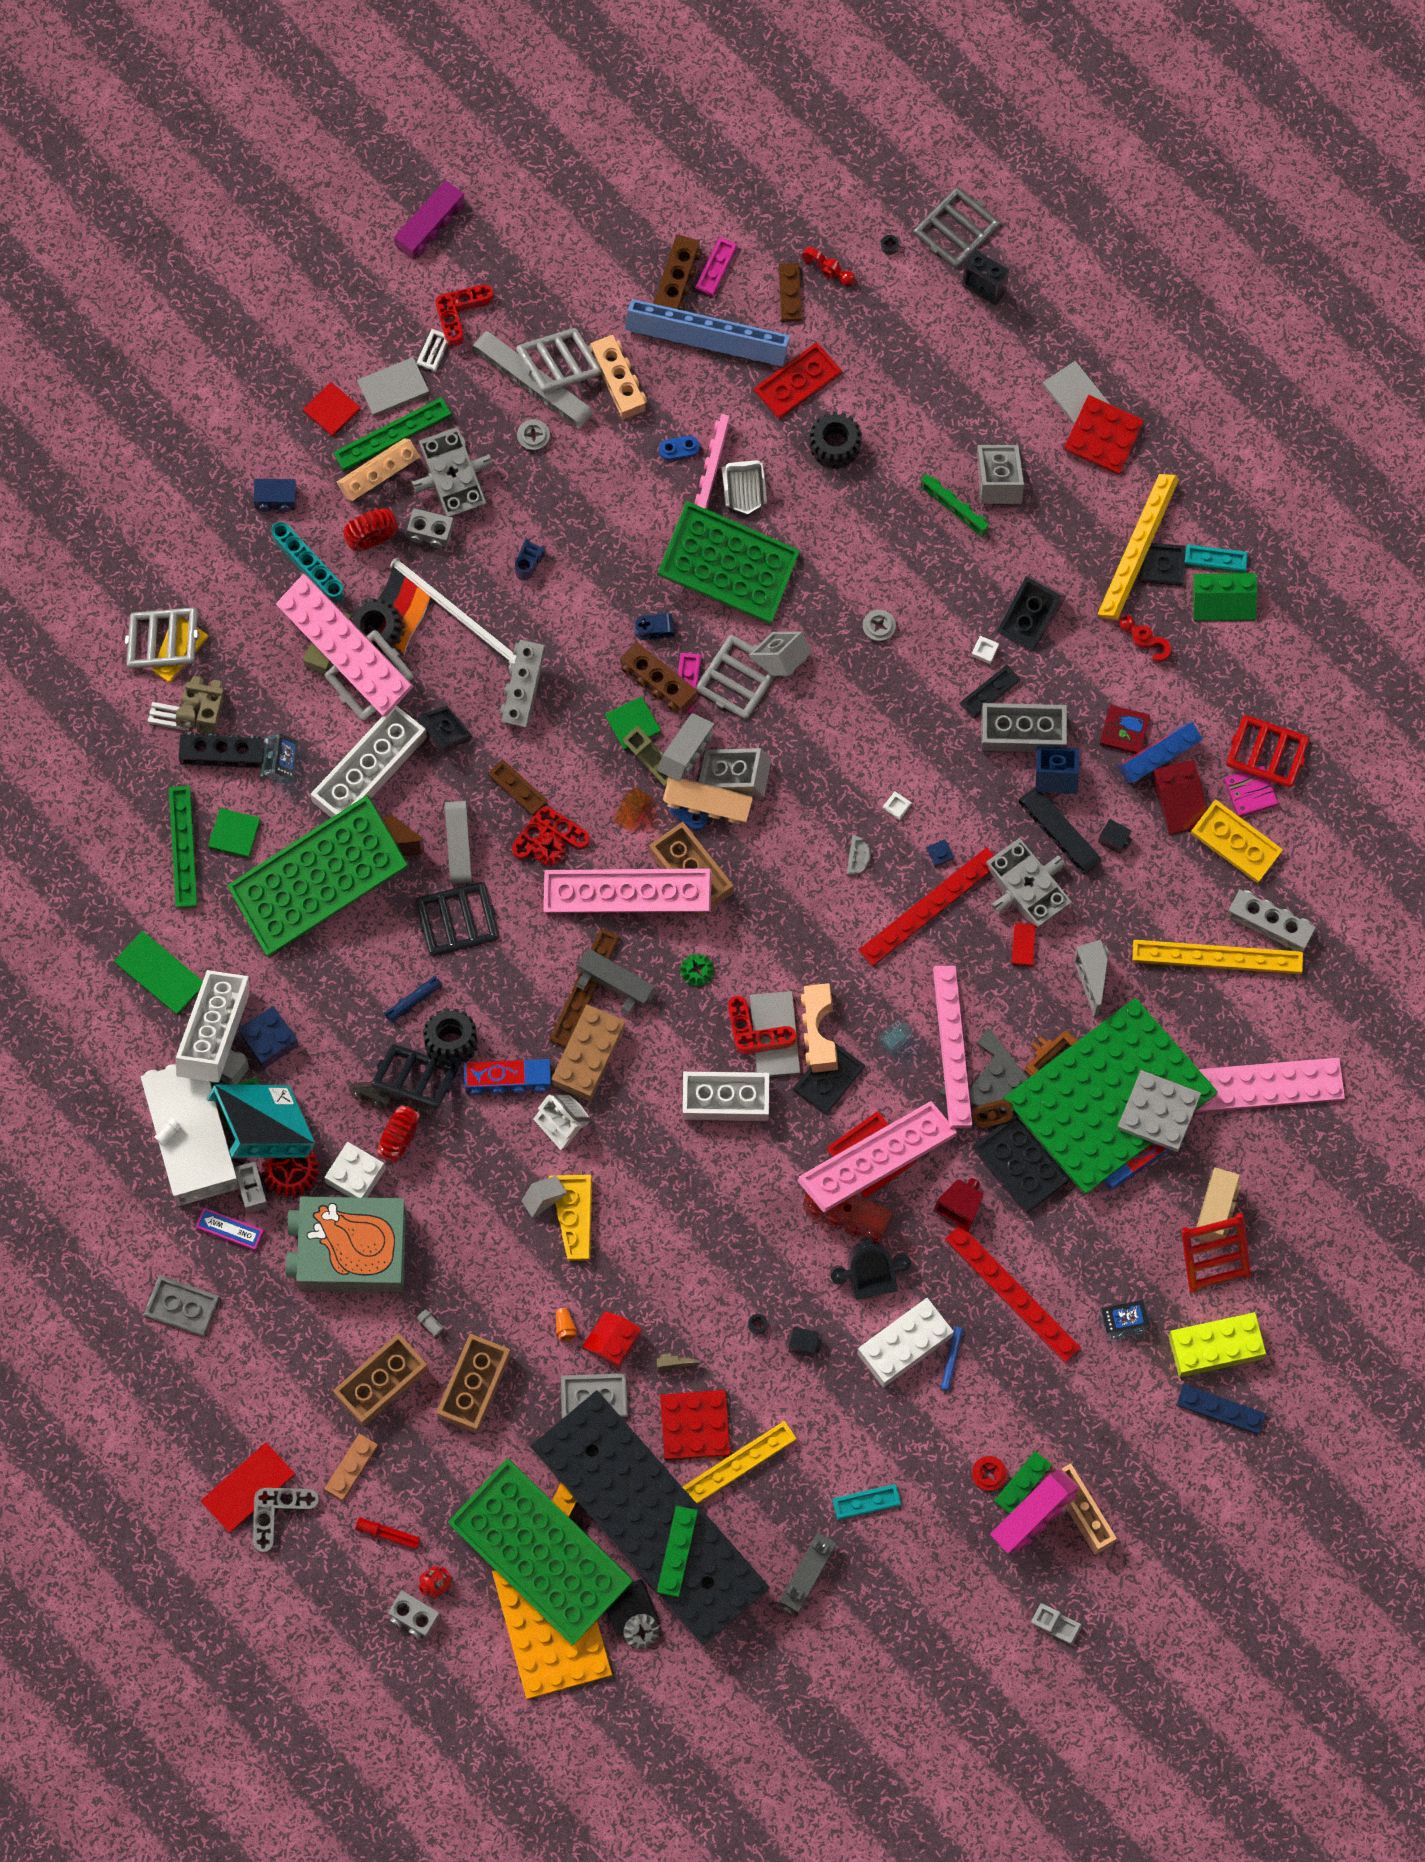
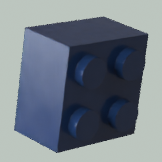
(1057, 770)
(268, 1037)

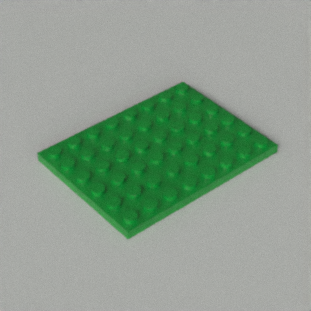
(1082, 1093)

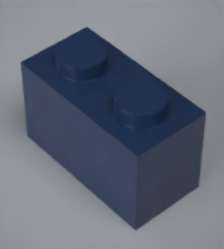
(275, 494)

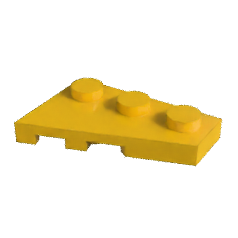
(169, 672)

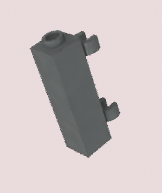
(615, 979)
(807, 1574)

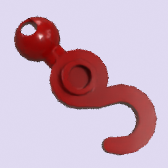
(829, 267)
(1143, 637)

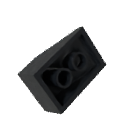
(1031, 612)

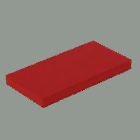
(797, 380)
(233, 1498)

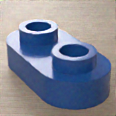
(679, 447)
(687, 817)

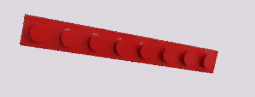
(927, 908)
(1012, 1293)

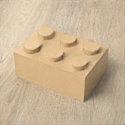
(1218, 1202)

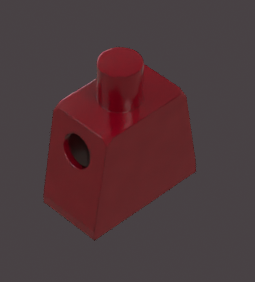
(960, 1203)

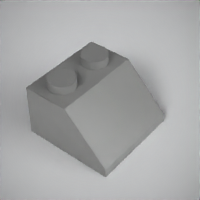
(781, 652)

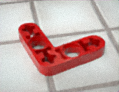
(454, 306)
(544, 826)
(748, 1035)

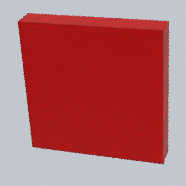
(331, 409)

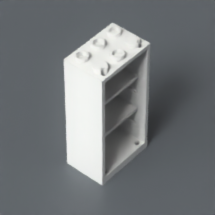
(198, 1154)

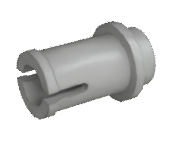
(430, 1323)

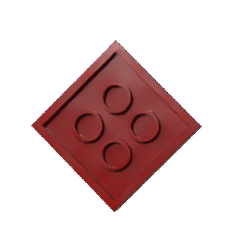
(1103, 434)
(859, 1133)
(694, 1425)

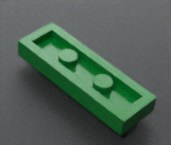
(1023, 1482)

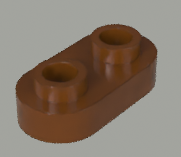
(994, 1113)

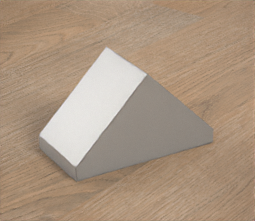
(543, 1195)

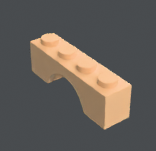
(818, 1003)

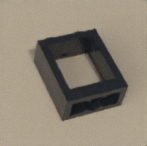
(992, 282)

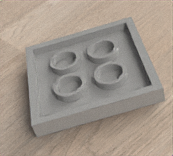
(1159, 1111)

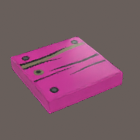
(1250, 793)

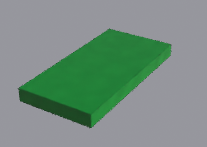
(159, 972)

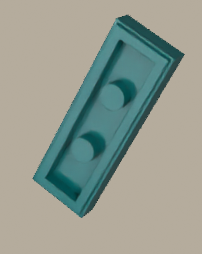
(1216, 558)
(866, 1502)

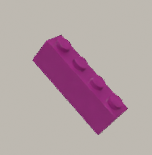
(429, 220)

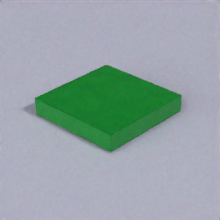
(628, 716)
(234, 833)

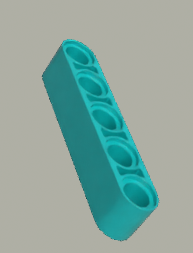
(304, 554)

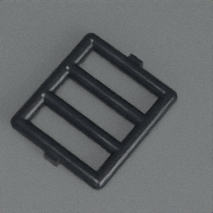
(452, 943)
(415, 1096)

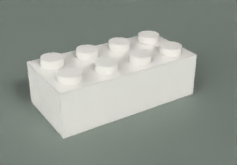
(725, 1096)
(905, 1342)

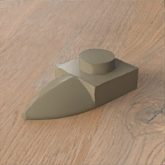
(669, 1362)

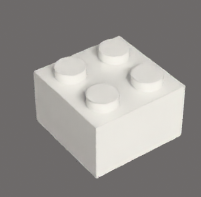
(354, 1172)

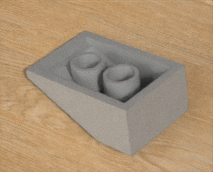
(1000, 474)
(736, 770)
(1091, 967)

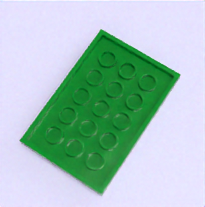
(728, 562)

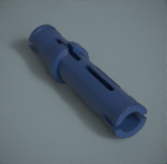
(407, 1003)

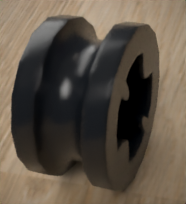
(889, 251)
(763, 1321)

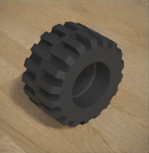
(831, 454)
(380, 608)
(450, 1023)

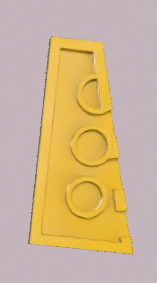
(575, 1216)

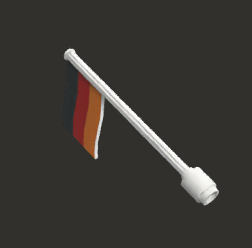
(411, 597)

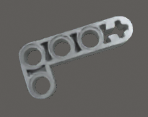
(458, 842)

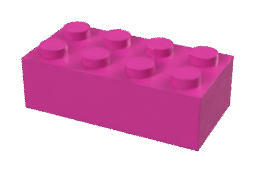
(1035, 1511)

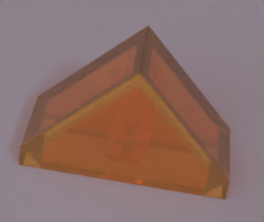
(632, 808)

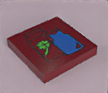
(1124, 729)

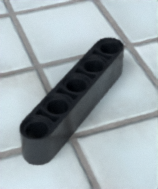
(1060, 829)

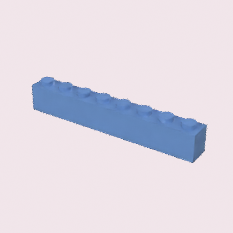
(707, 332)

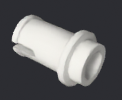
(167, 1131)

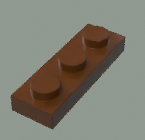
(790, 292)
(517, 787)

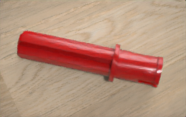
(387, 1533)

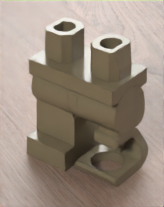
(206, 700)

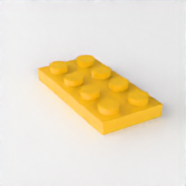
(1236, 841)

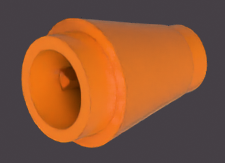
(565, 1326)

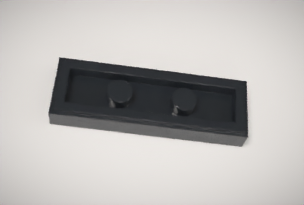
(990, 691)

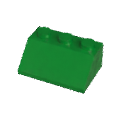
(1224, 597)

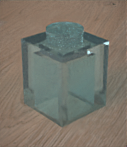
(895, 1037)

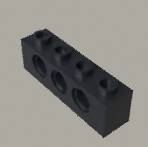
(230, 758)

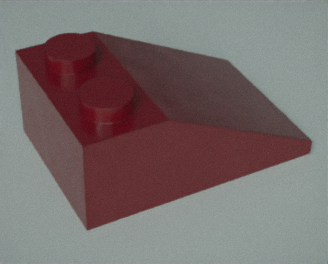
(1179, 795)

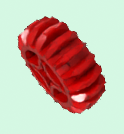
(370, 529)
(398, 1134)
(298, 1170)

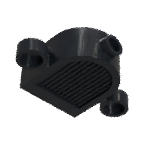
(871, 1269)

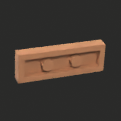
(351, 1467)

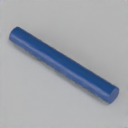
(951, 1358)

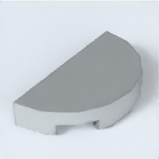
(858, 857)

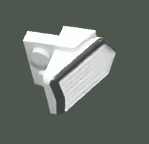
(744, 486)
(561, 1118)

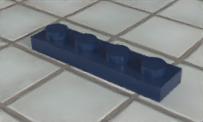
(1220, 1409)

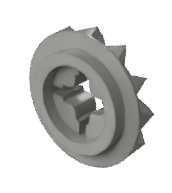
(539, 428)
(878, 616)
(632, 1627)

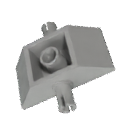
(448, 453)
(1015, 868)

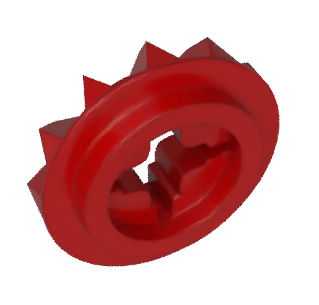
(541, 852)
(989, 1463)

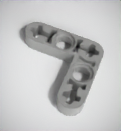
(268, 1508)

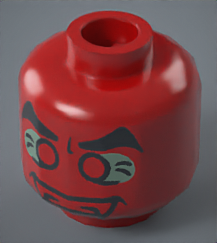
(434, 1582)

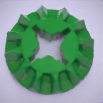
(694, 978)

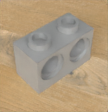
(432, 523)
(251, 1187)
(416, 1611)

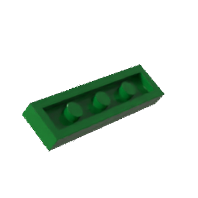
(950, 501)
(677, 1551)

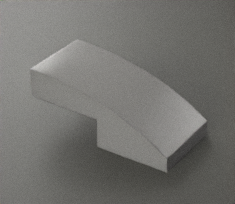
(1056, 1624)

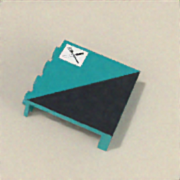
(264, 1121)

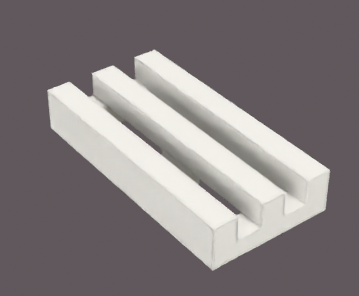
(427, 365)
(151, 720)

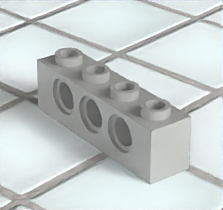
(1277, 931)

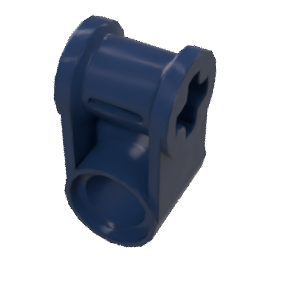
(529, 556)
(656, 625)

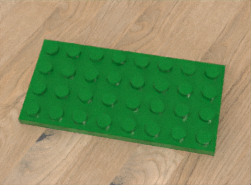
(318, 875)
(540, 1551)

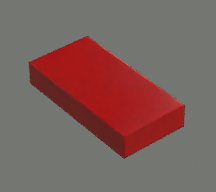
(1023, 944)

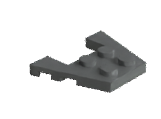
(998, 1077)

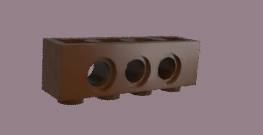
(682, 248)
(639, 656)

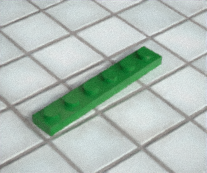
(391, 434)
(183, 847)

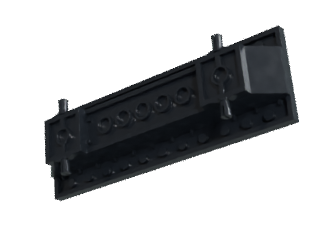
(635, 1507)

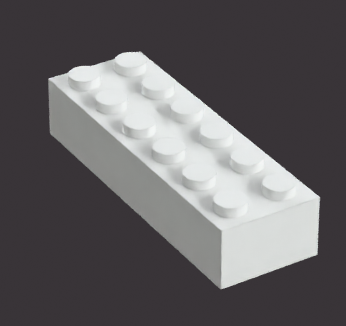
(370, 762)
(212, 1026)

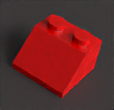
(612, 1339)

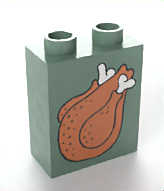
(348, 1244)

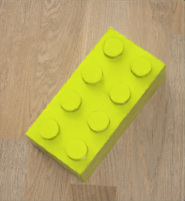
(1217, 1344)

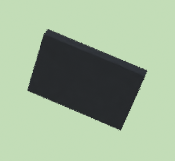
(827, 1087)

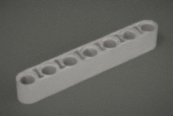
(512, 365)

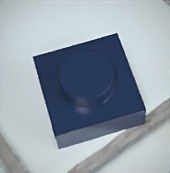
(939, 853)

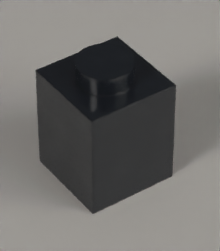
(1115, 836)
(804, 1342)

